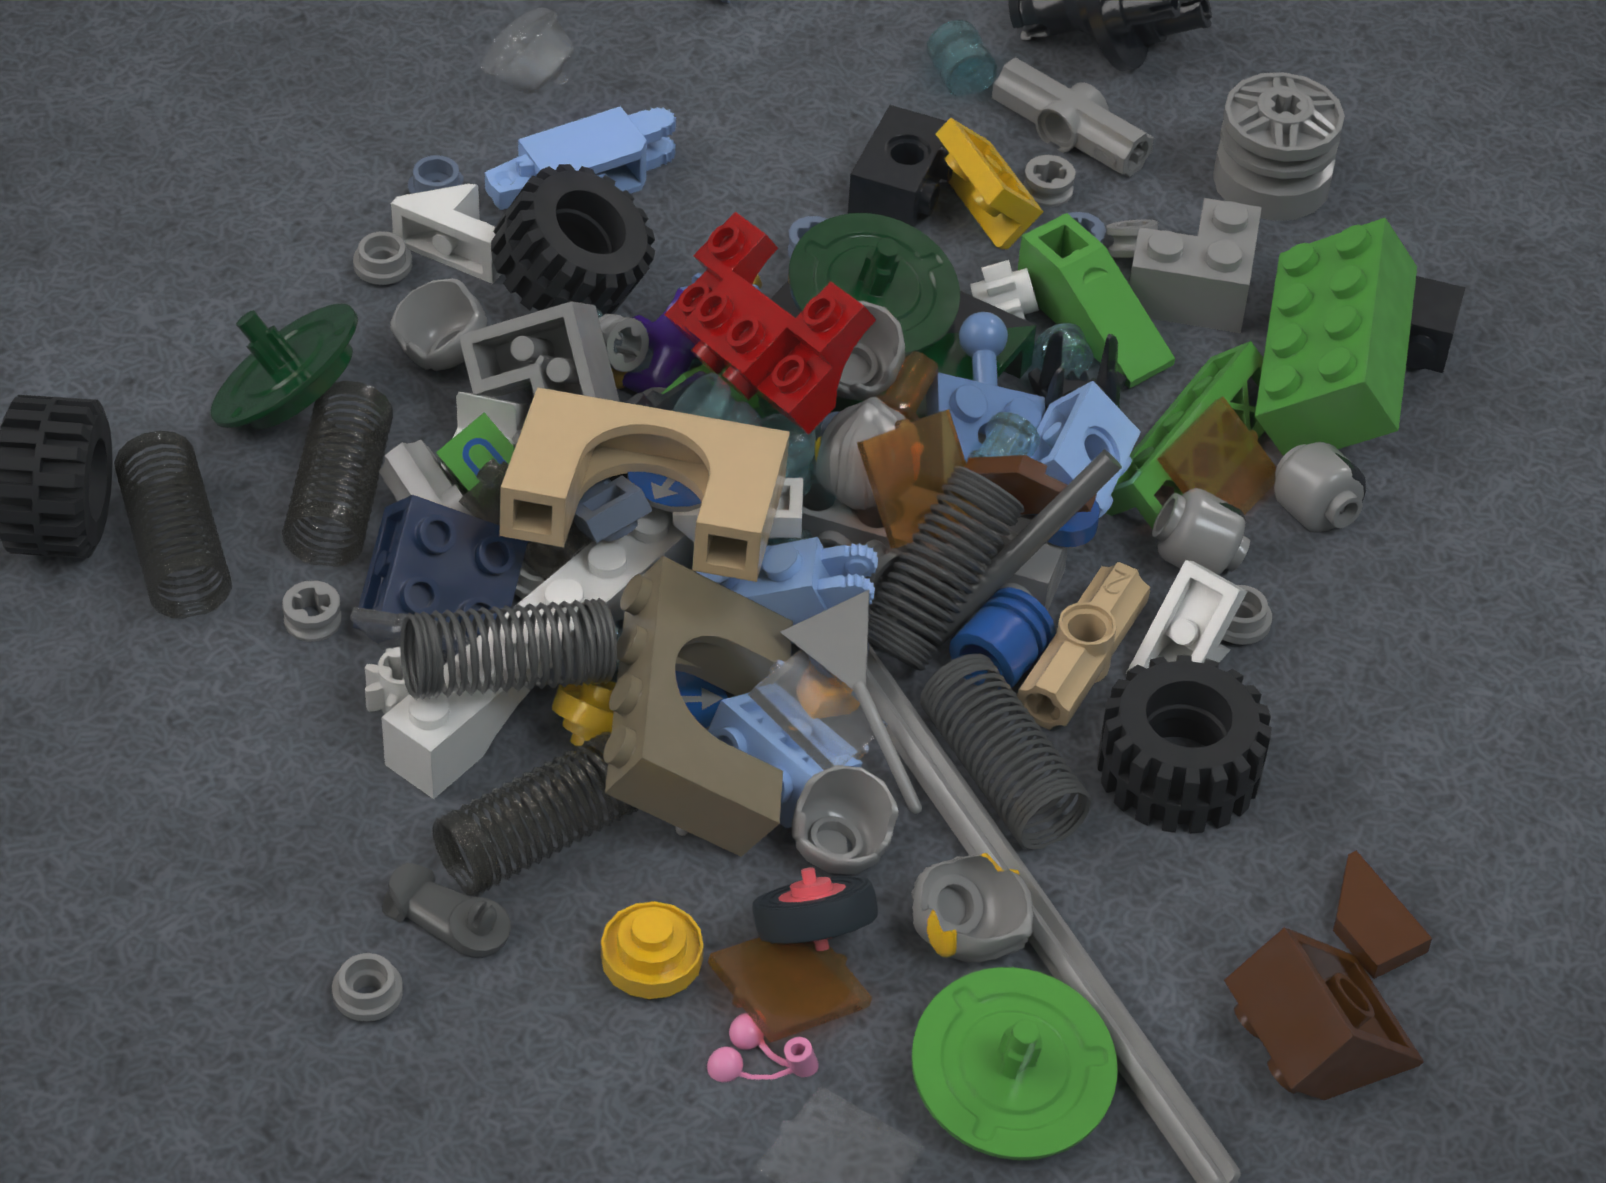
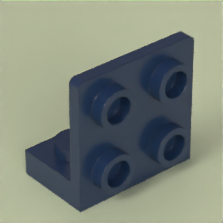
(440, 561)

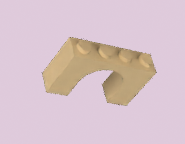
(584, 439)

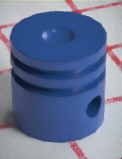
(1009, 630)

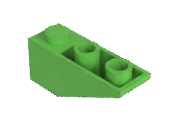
(1084, 287)

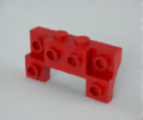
(760, 344)

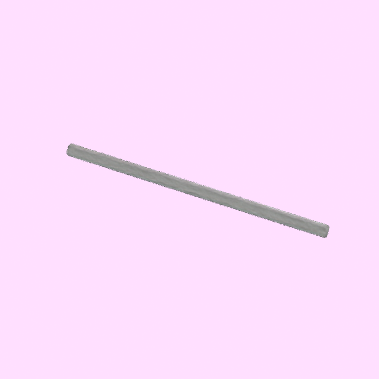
(1051, 936)

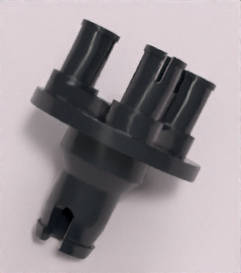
(1120, 26)

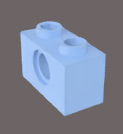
(1079, 430)

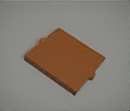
(1221, 458)
(909, 471)
(788, 985)

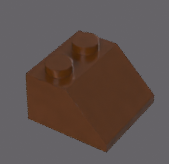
(1318, 1017)

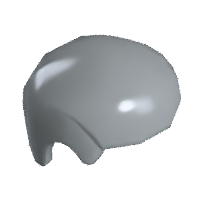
(432, 319)
(874, 359)
(843, 805)

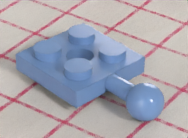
(977, 400)

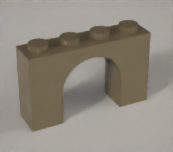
(656, 746)

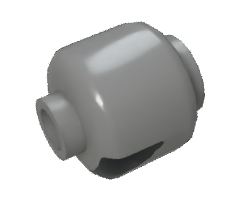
(1318, 486)
(1201, 531)

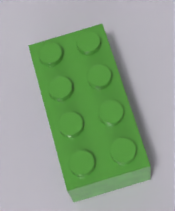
(1338, 339)

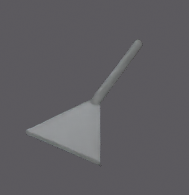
(840, 644)

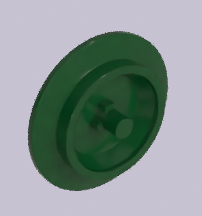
(883, 265)
(285, 367)

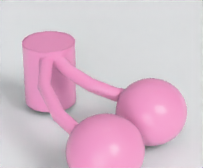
(727, 1063)

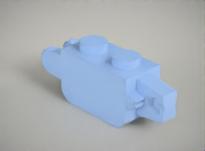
(607, 142)
(806, 578)

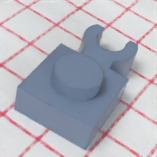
(611, 509)

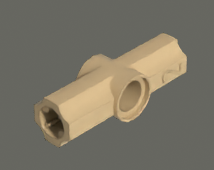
(1083, 645)

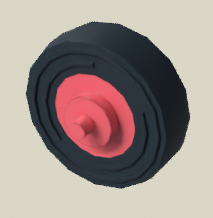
(815, 909)

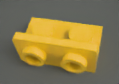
(987, 185)

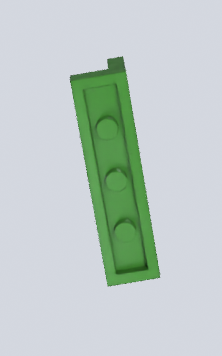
(1220, 376)

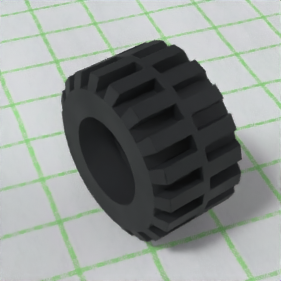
(572, 241)
(54, 476)
(1175, 780)

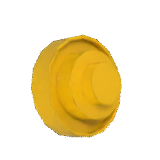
(584, 710)
(652, 950)

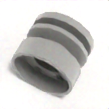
(1278, 145)

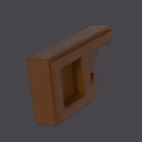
(1023, 479)
(1375, 921)

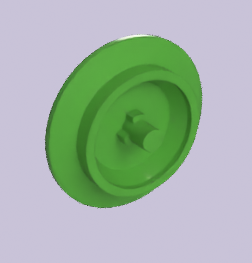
(1014, 1063)

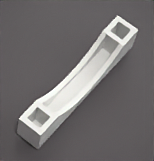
(445, 736)

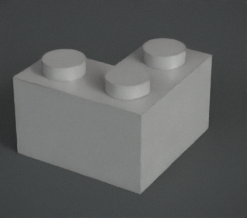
(1200, 276)
(544, 349)

